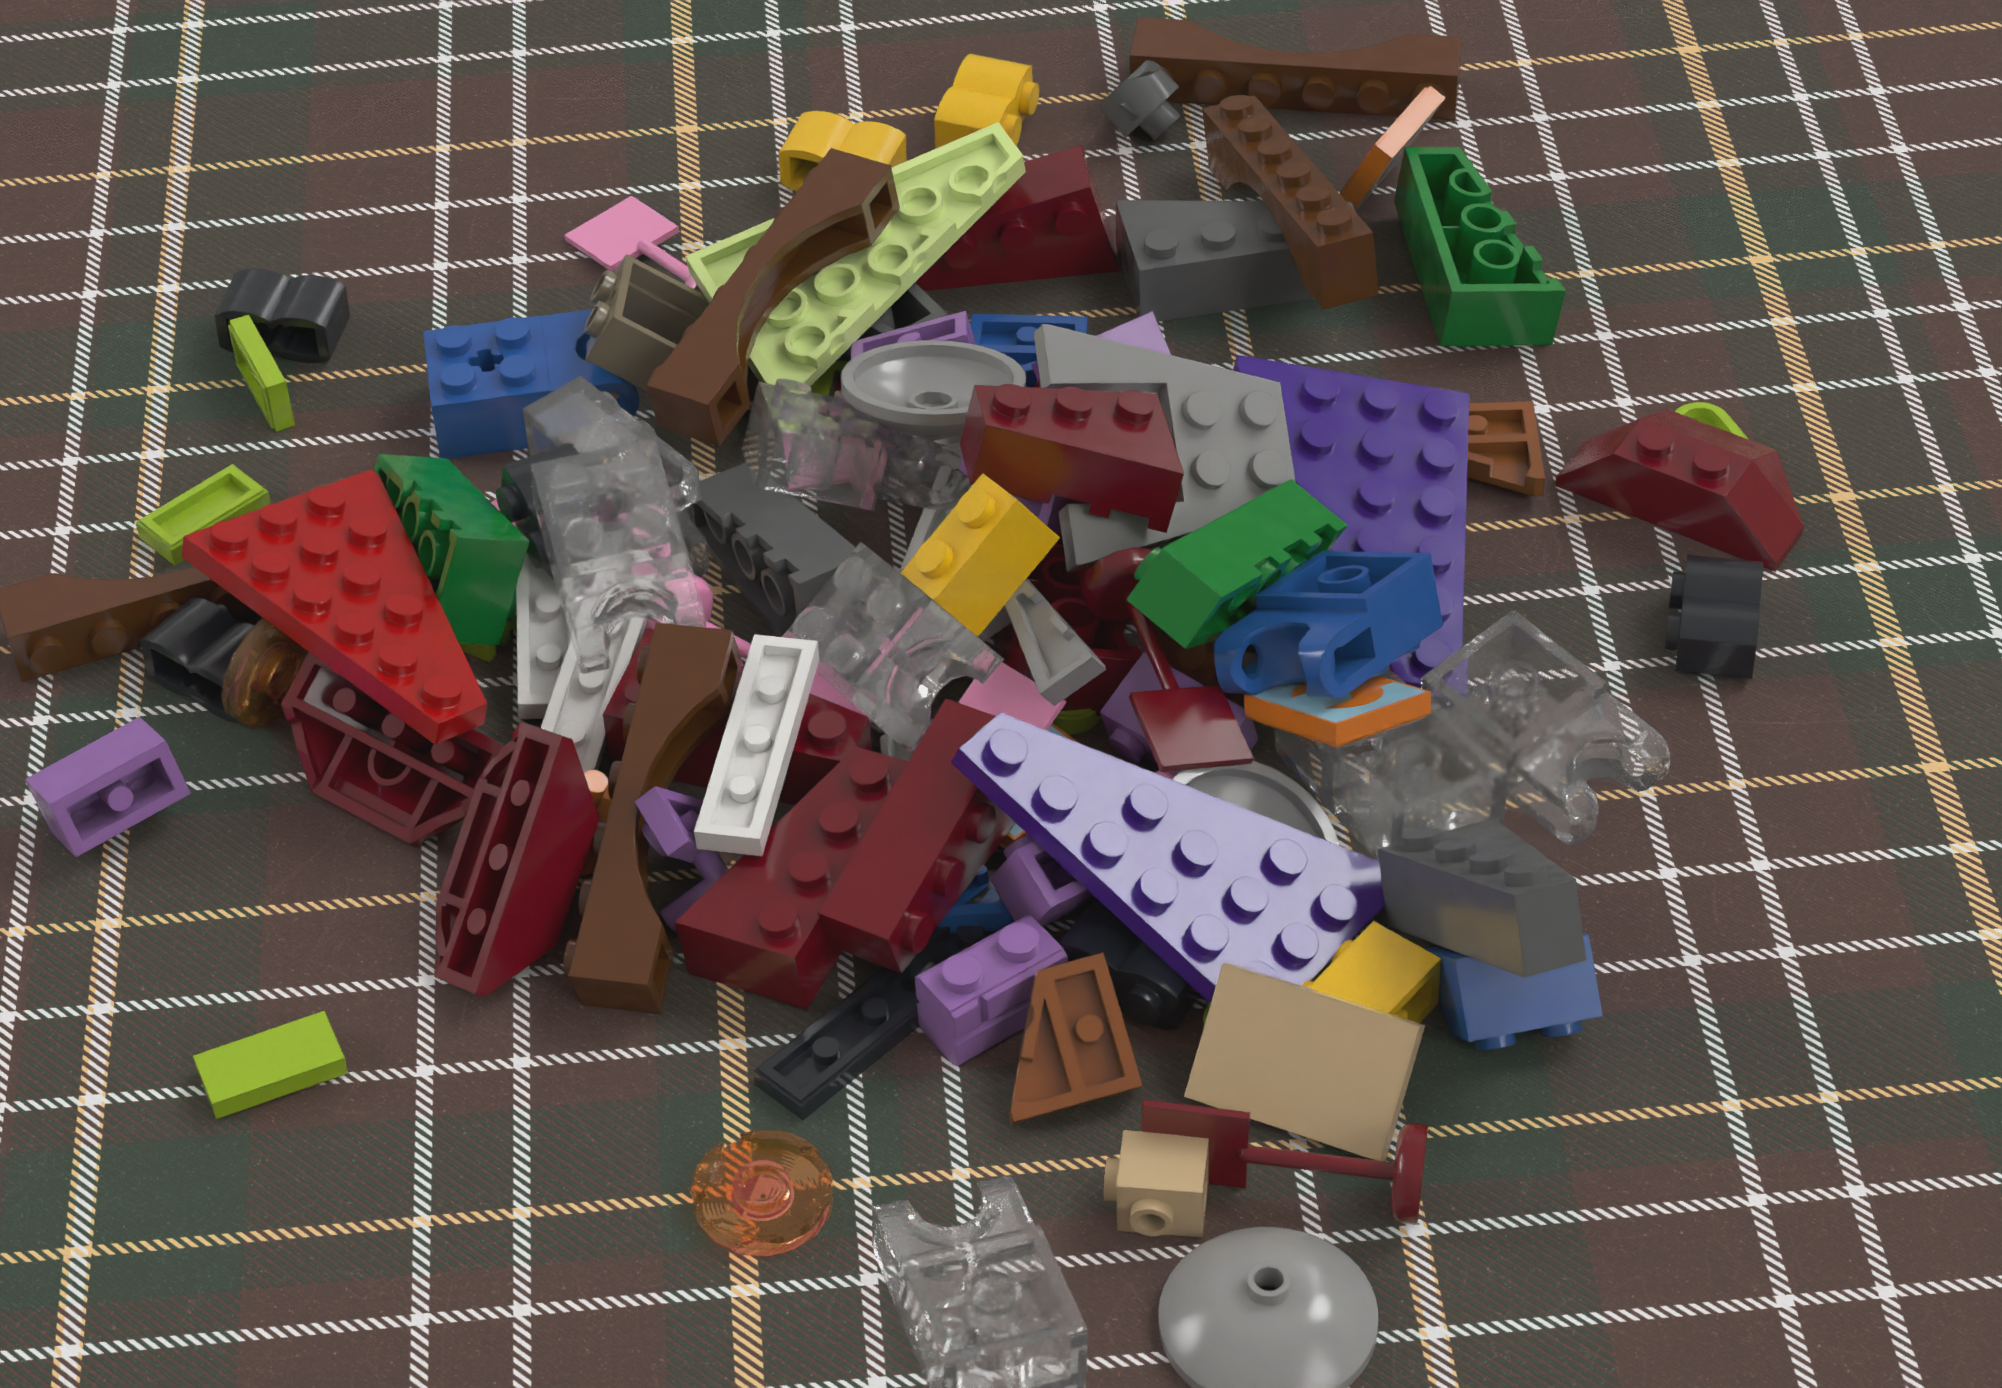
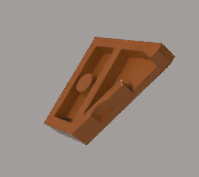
(1505, 446)
(1072, 1042)

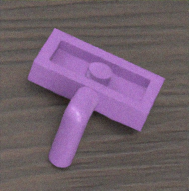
(670, 832)

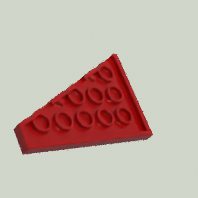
(352, 593)

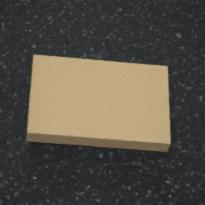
(1304, 1061)

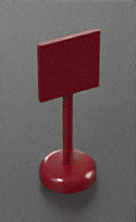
(1180, 724)
(1231, 1152)

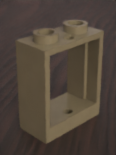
(638, 319)

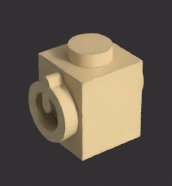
(1159, 1184)

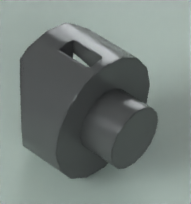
(1142, 102)

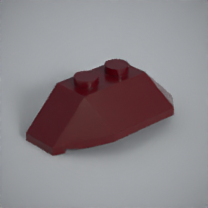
(1692, 484)
(376, 762)
(514, 862)

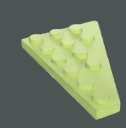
(835, 306)

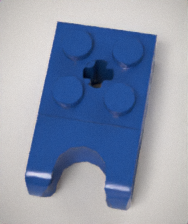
(495, 369)
(1332, 623)

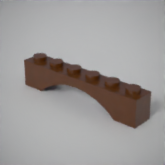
(1356, 81)
(832, 215)
(1320, 228)
(76, 620)
(682, 698)

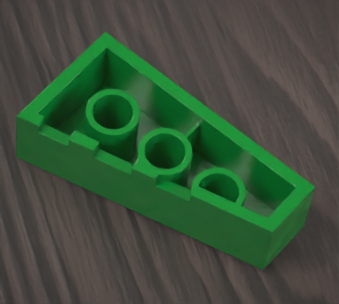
(1468, 258)
(461, 542)
(1214, 572)

